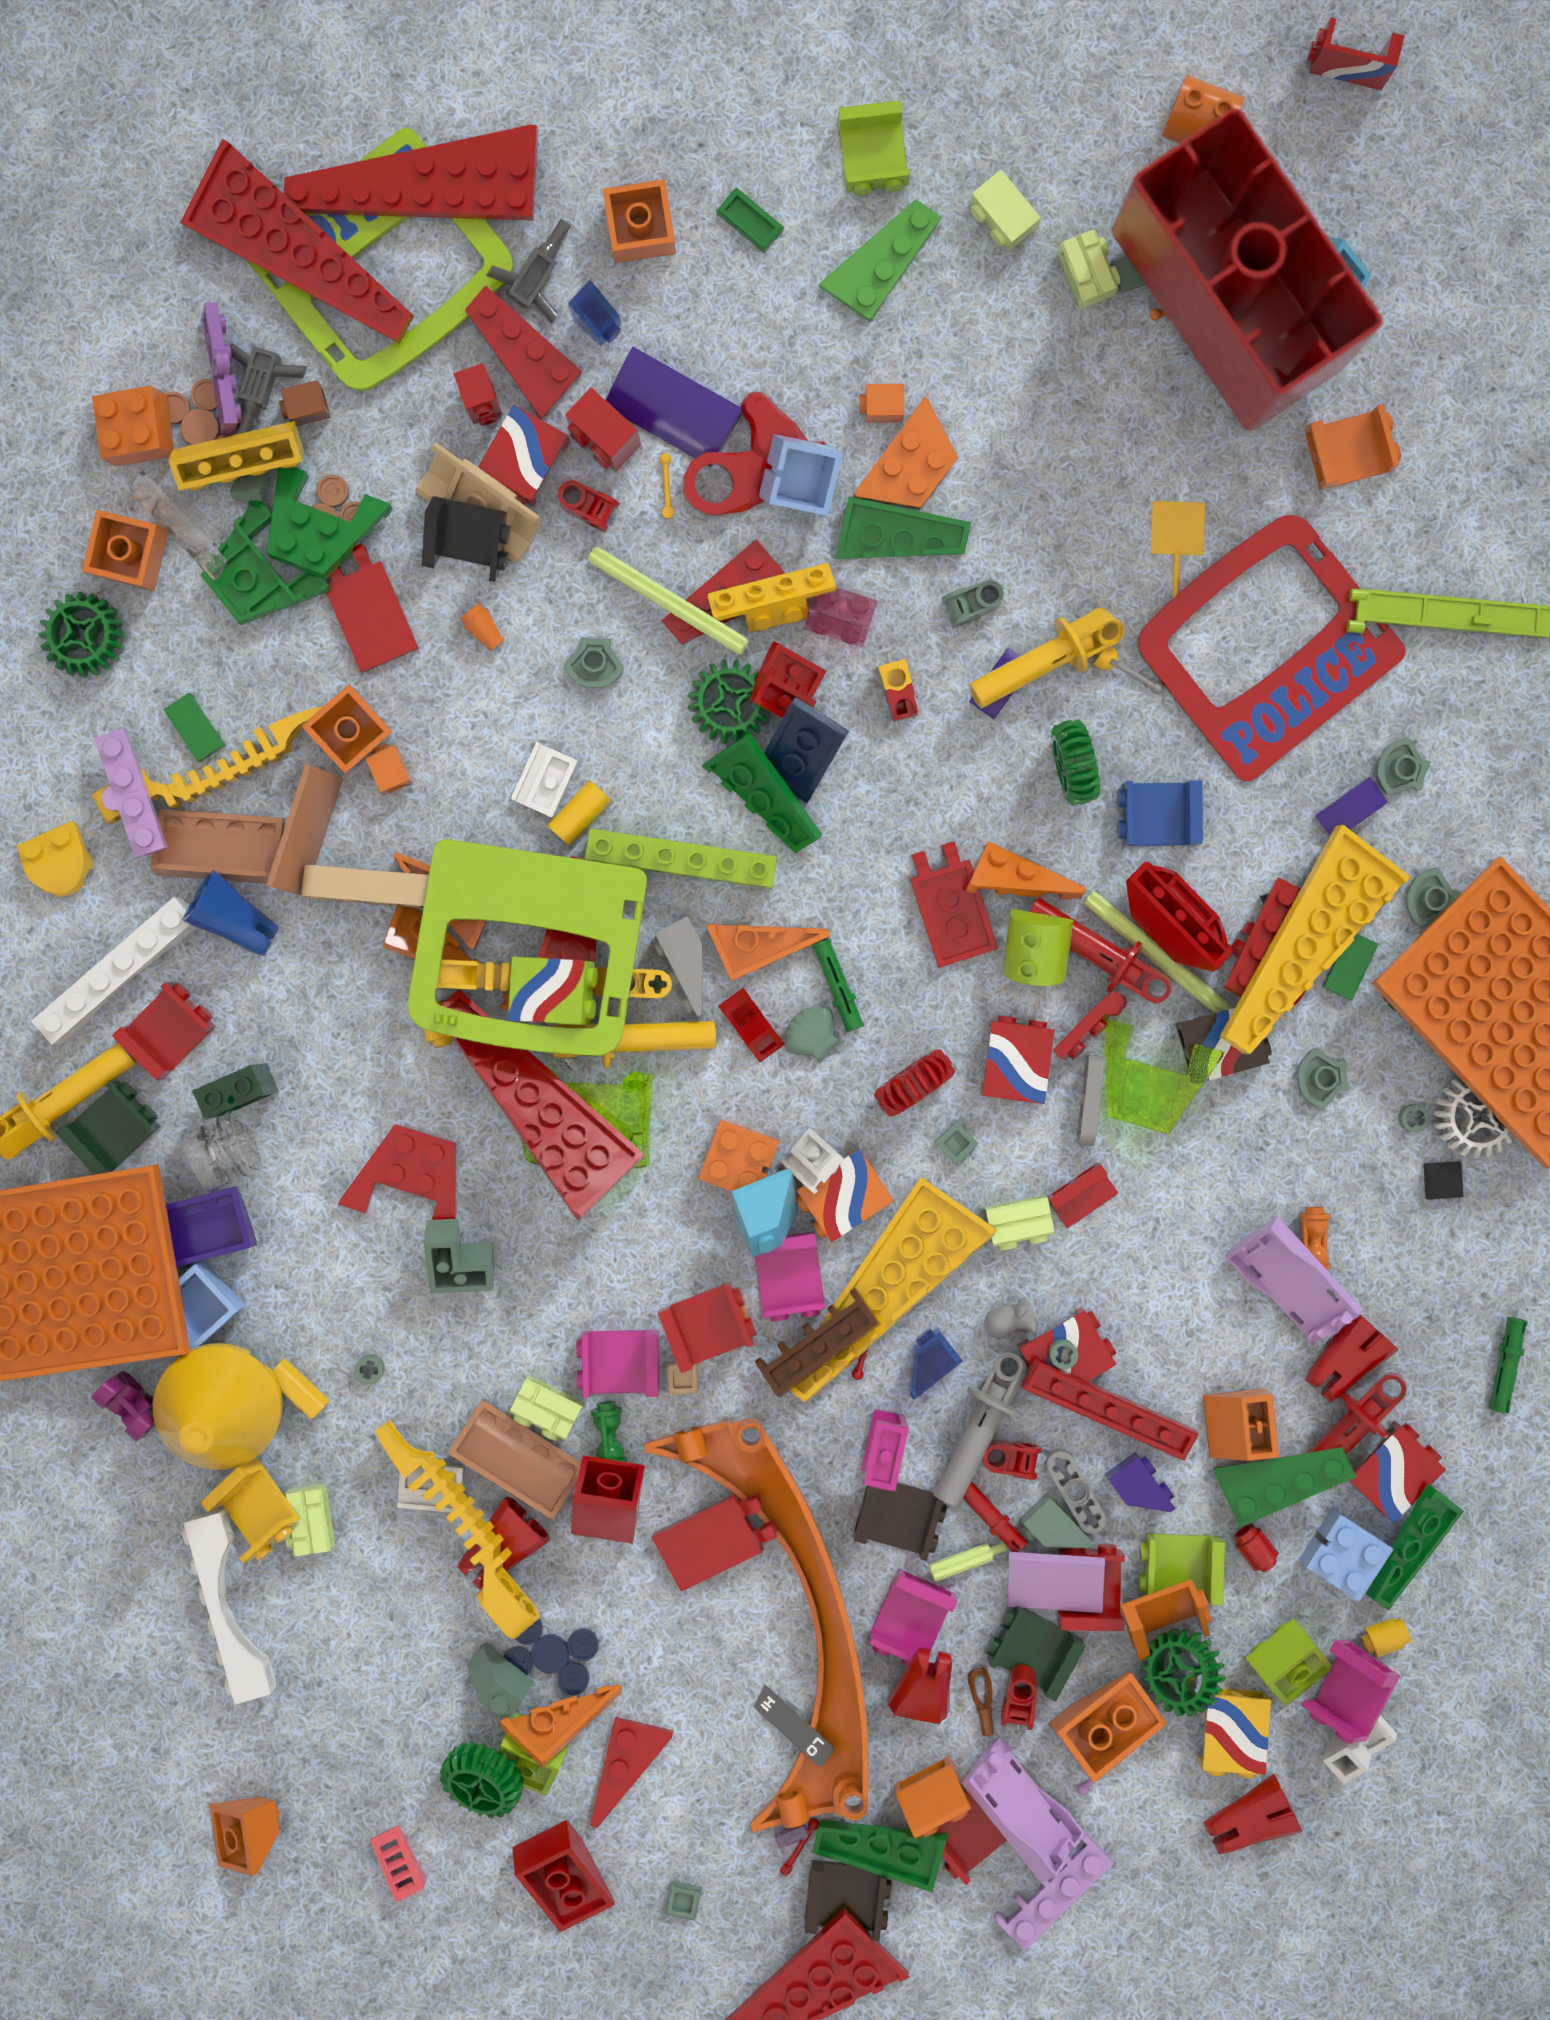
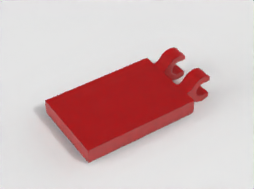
(370, 613)
(951, 915)
(713, 1540)

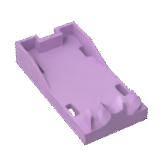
(1294, 1279)
(1022, 1811)

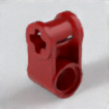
(589, 505)
(1017, 1459)
(1020, 1702)

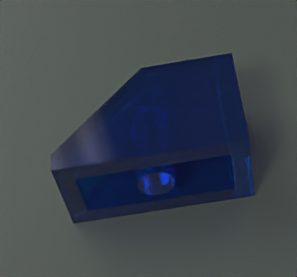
(595, 314)
(931, 1361)

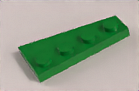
(892, 531)
(754, 778)
(1276, 1483)
(1417, 1540)
(883, 1851)

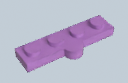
(219, 360)

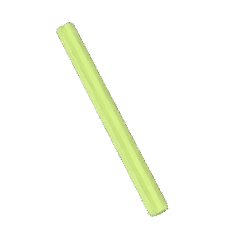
(668, 600)
(1155, 954)

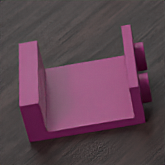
(791, 1278)
(619, 1362)
(884, 1449)
(910, 1616)
(1352, 1693)

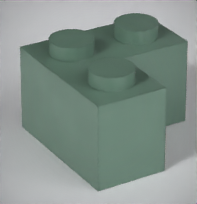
(456, 1265)

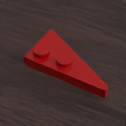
(628, 1755)

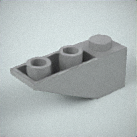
(685, 954)

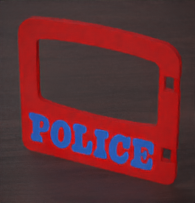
(1301, 692)

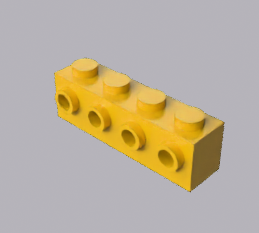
(236, 456)

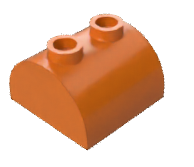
(1197, 107)
(347, 728)

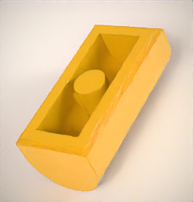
(579, 813)
(300, 1389)

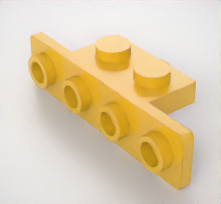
(773, 599)

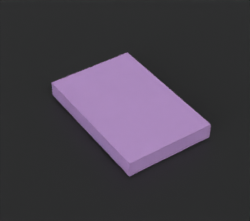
(1056, 1582)

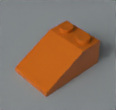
(1107, 1725)

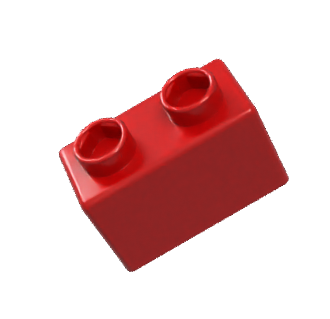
(1243, 269)

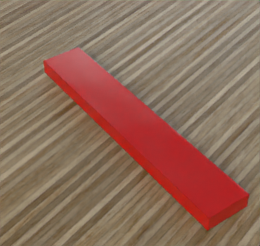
(1109, 1409)

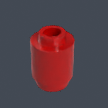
(1255, 1548)

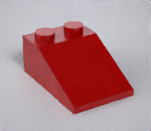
(561, 1876)

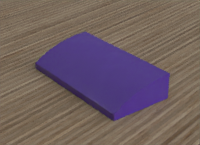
(672, 405)
(209, 1226)

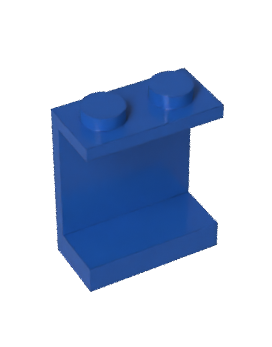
(1161, 813)

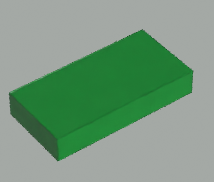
(750, 220)
(194, 727)
(1350, 967)

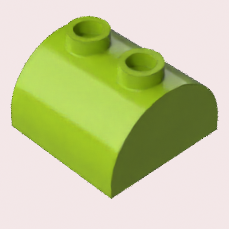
(1037, 948)

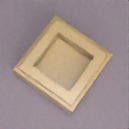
(681, 1383)

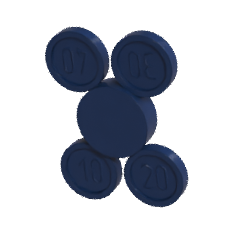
(552, 1653)

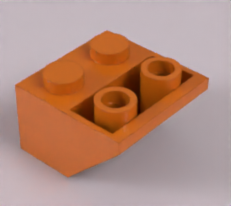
(1241, 1425)
(932, 1797)

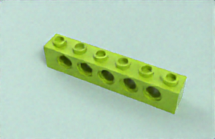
(681, 858)

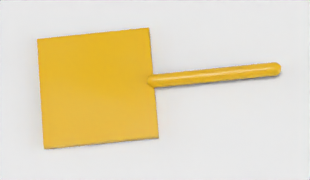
(1177, 531)

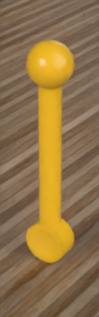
(668, 511)

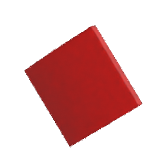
(784, 678)

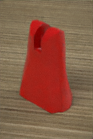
(1349, 1357)
(519, 1536)
(923, 1688)
(1253, 1818)

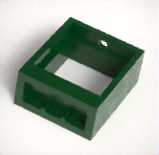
(235, 1091)

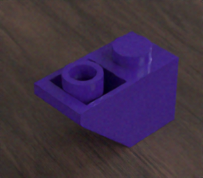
(1138, 1487)

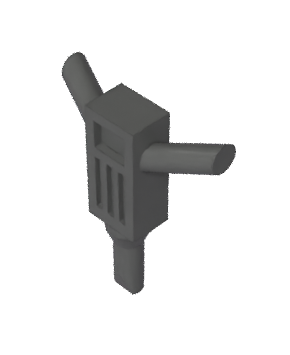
(539, 264)
(259, 377)

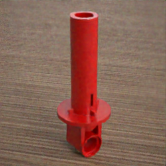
(1124, 966)
(1363, 1413)

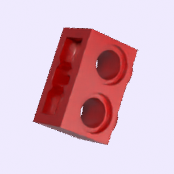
(478, 394)

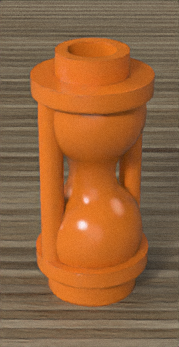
(1314, 1232)

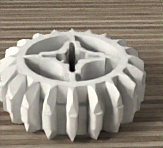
(1457, 1137)

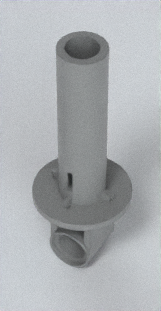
(993, 1403)

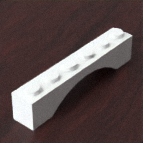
(110, 974)
(246, 1667)

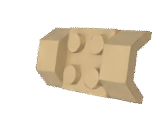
(468, 484)

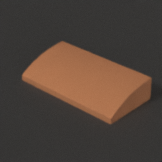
(304, 828)
(231, 844)
(516, 1459)

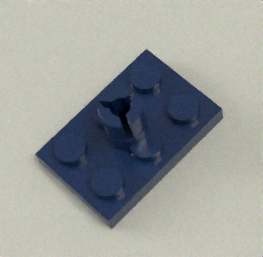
(804, 747)

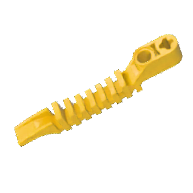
(284, 733)
(490, 976)
(500, 1593)

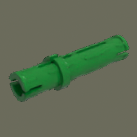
(823, 951)
(1506, 1373)

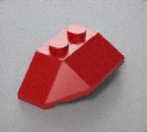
(1177, 918)

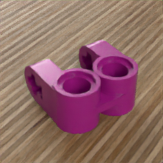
(127, 1399)

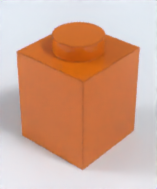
(882, 403)
(388, 769)

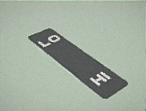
(793, 1726)

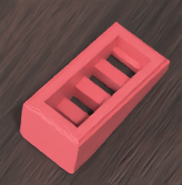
(398, 1891)

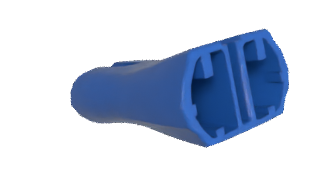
(228, 914)

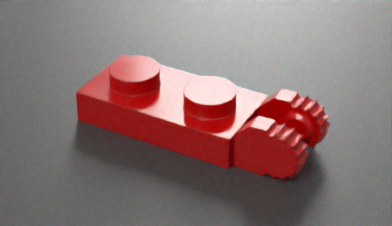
(1091, 1024)

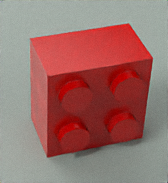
(603, 430)

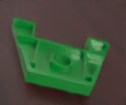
(311, 537)
(249, 582)

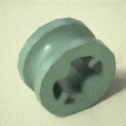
(1413, 1108)
(1073, 1354)
(363, 1362)

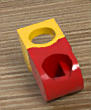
(898, 689)

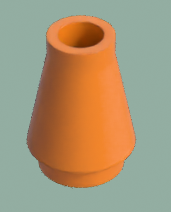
(482, 626)

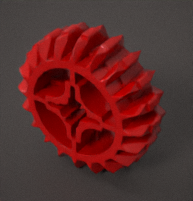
(914, 1082)

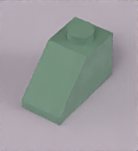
(1053, 1526)
(498, 1682)

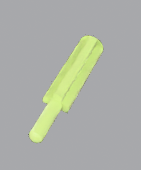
(964, 1561)

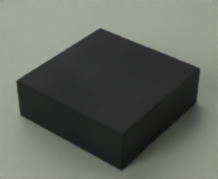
(1443, 1180)

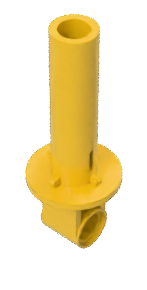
(1072, 645)
(657, 1037)
(33, 1118)

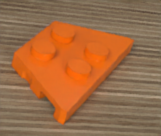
(911, 463)

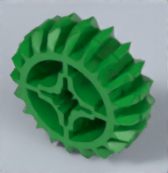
(71, 640)
(743, 694)
(1075, 762)
(1185, 1698)
(482, 1779)

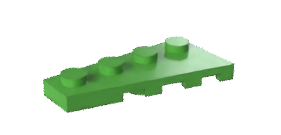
(879, 264)

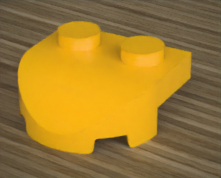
(57, 860)

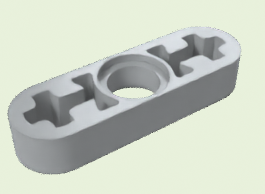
(1090, 1110)
(1079, 1515)

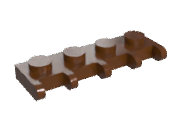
(819, 1345)

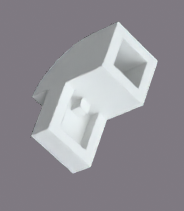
(1353, 1759)

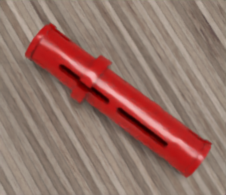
(997, 1523)

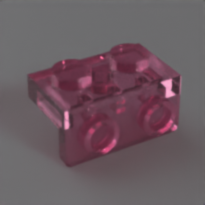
(841, 616)

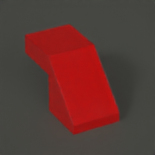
(751, 1025)

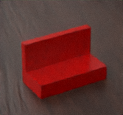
(1082, 1195)

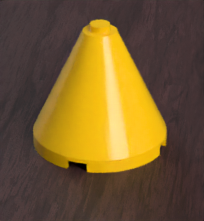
(217, 1406)

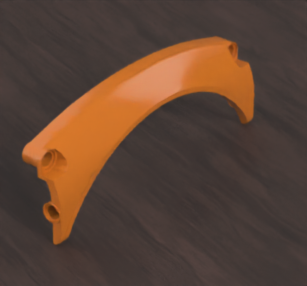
(839, 1699)

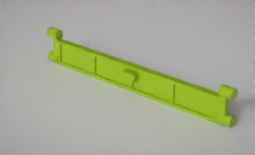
(1448, 613)

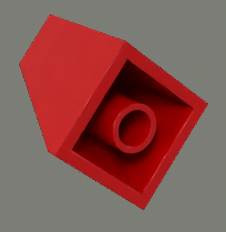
(607, 1499)

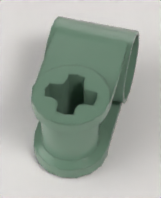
(971, 602)

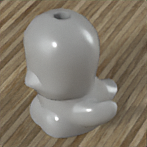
(1007, 1319)

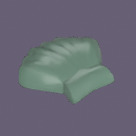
(594, 664)
(1401, 767)
(1428, 896)
(812, 1033)
(1321, 1078)

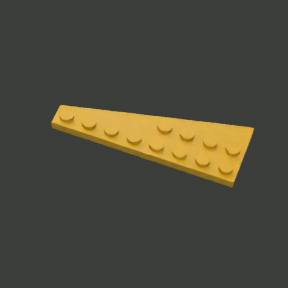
(1330, 909)
(908, 1261)

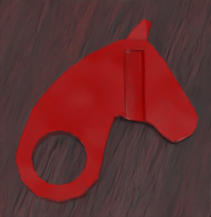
(747, 467)

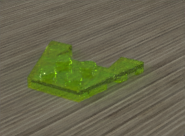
(1149, 1093)

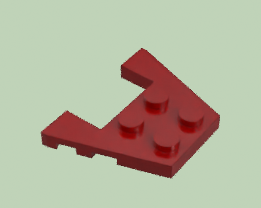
(411, 1164)

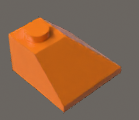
(244, 1832)

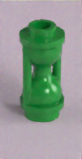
(607, 1420)

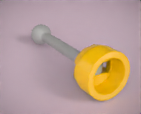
(1109, 659)

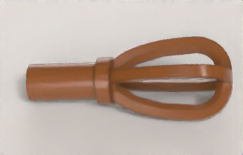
(984, 1710)

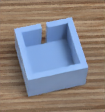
(800, 475)
(206, 1303)
(1350, 1556)

